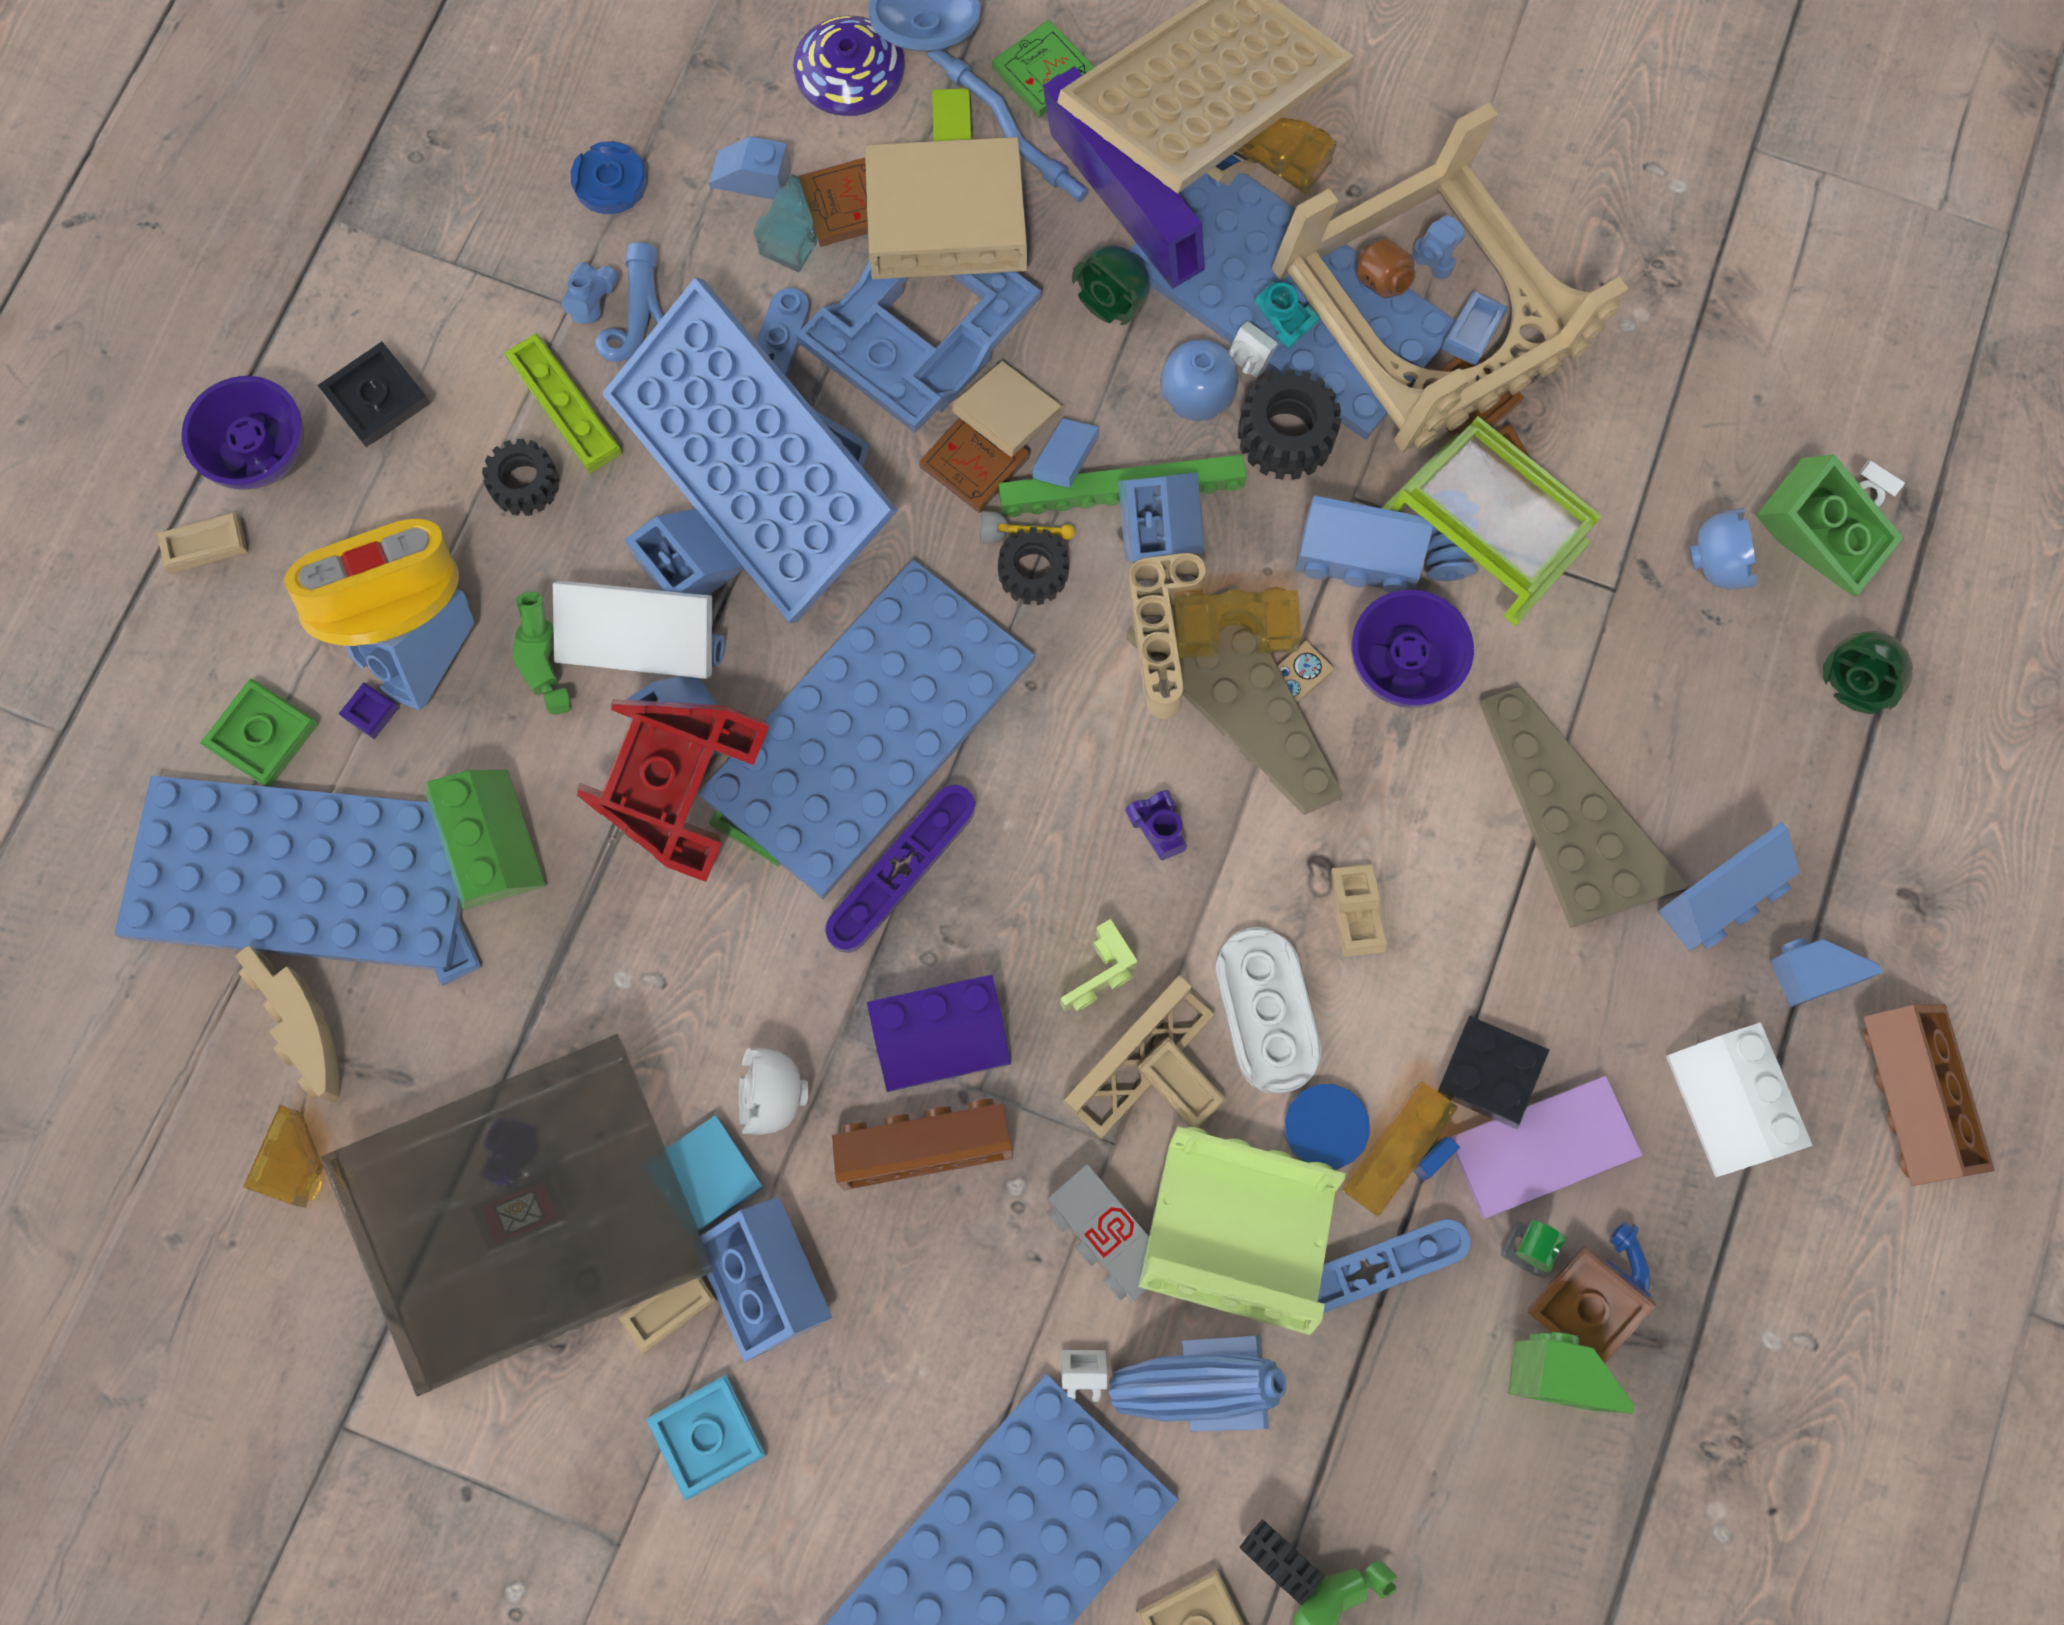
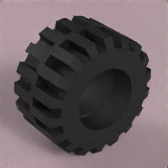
(1292, 396)

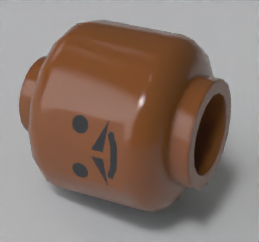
(1385, 268)

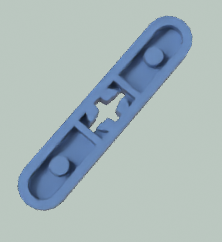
(784, 319)
(1406, 1256)

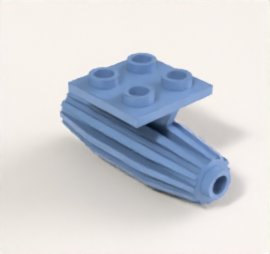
(1212, 1386)

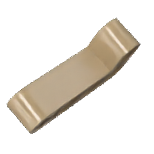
(1161, 636)

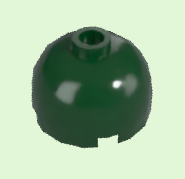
(1112, 283)
(1869, 671)

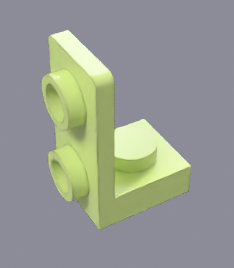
(1112, 949)

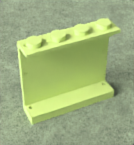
(1241, 1230)

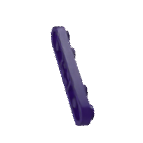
(872, 898)

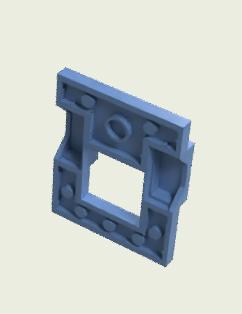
(898, 365)

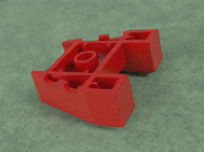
(661, 772)

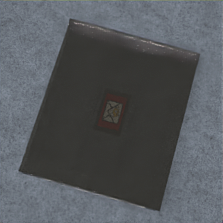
(517, 1214)

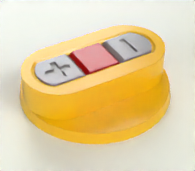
(373, 583)

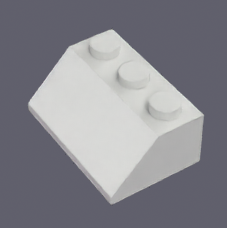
(1738, 1100)

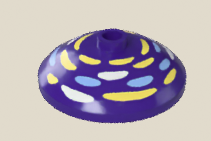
(847, 80)

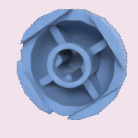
(1199, 380)
(1725, 551)

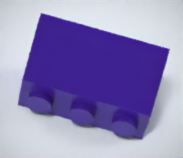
(939, 1033)

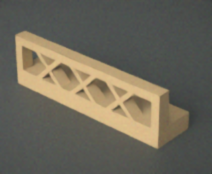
(1126, 1047)

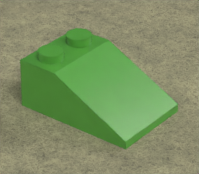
(1830, 522)

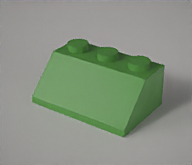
(483, 836)
(1566, 1374)

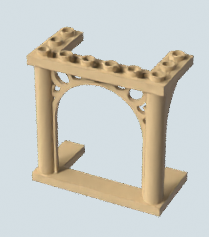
(1561, 313)

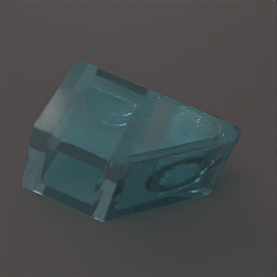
(788, 228)

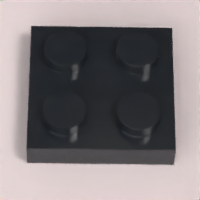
(374, 394)
(1493, 1072)

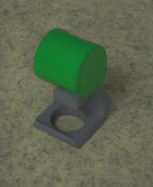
(1537, 1249)

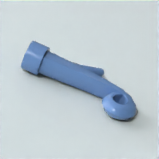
(642, 299)

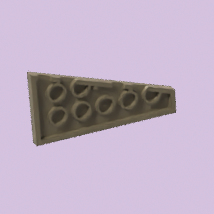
(1255, 709)
(1584, 836)

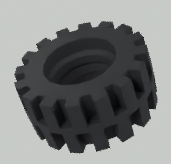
(509, 459)
(1027, 544)
(1281, 1562)

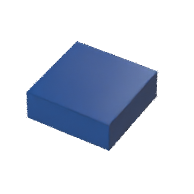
(1436, 1158)

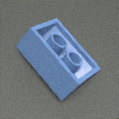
(1363, 545)
(1733, 890)
(763, 1279)

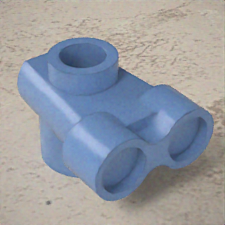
(1438, 245)
(586, 289)

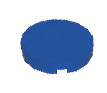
(609, 178)
(1327, 1126)

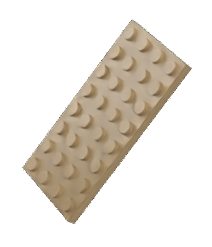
(1204, 84)

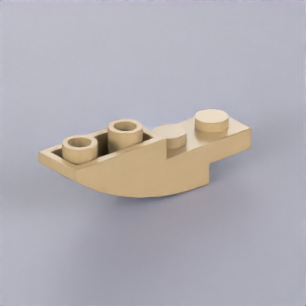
(304, 1032)

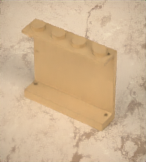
(945, 208)

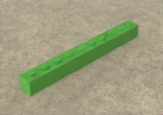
(1102, 486)

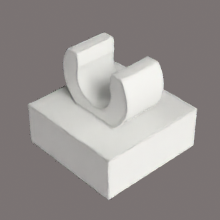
(1252, 349)
(1879, 480)
(1084, 1371)

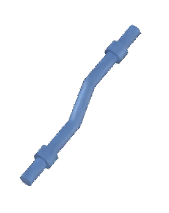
(1053, 171)

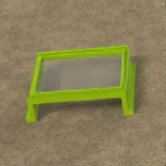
(1501, 512)

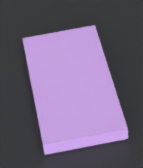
(1550, 1149)

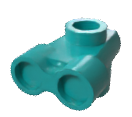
(1292, 319)

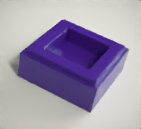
(368, 710)

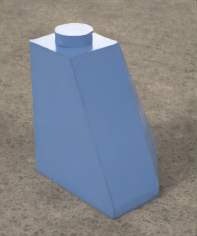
(418, 660)

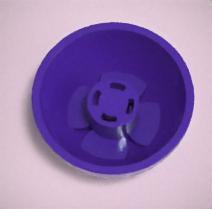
(241, 416)
(1422, 633)

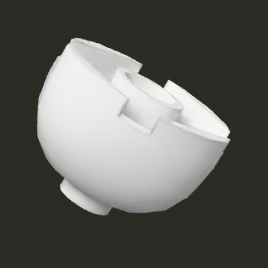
(769, 1092)

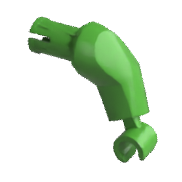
(533, 650)
(1344, 1591)

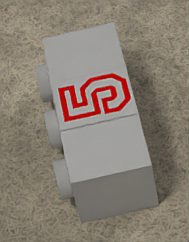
(1104, 1231)

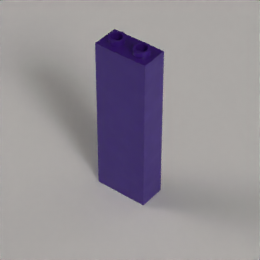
(1141, 202)

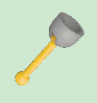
(995, 528)

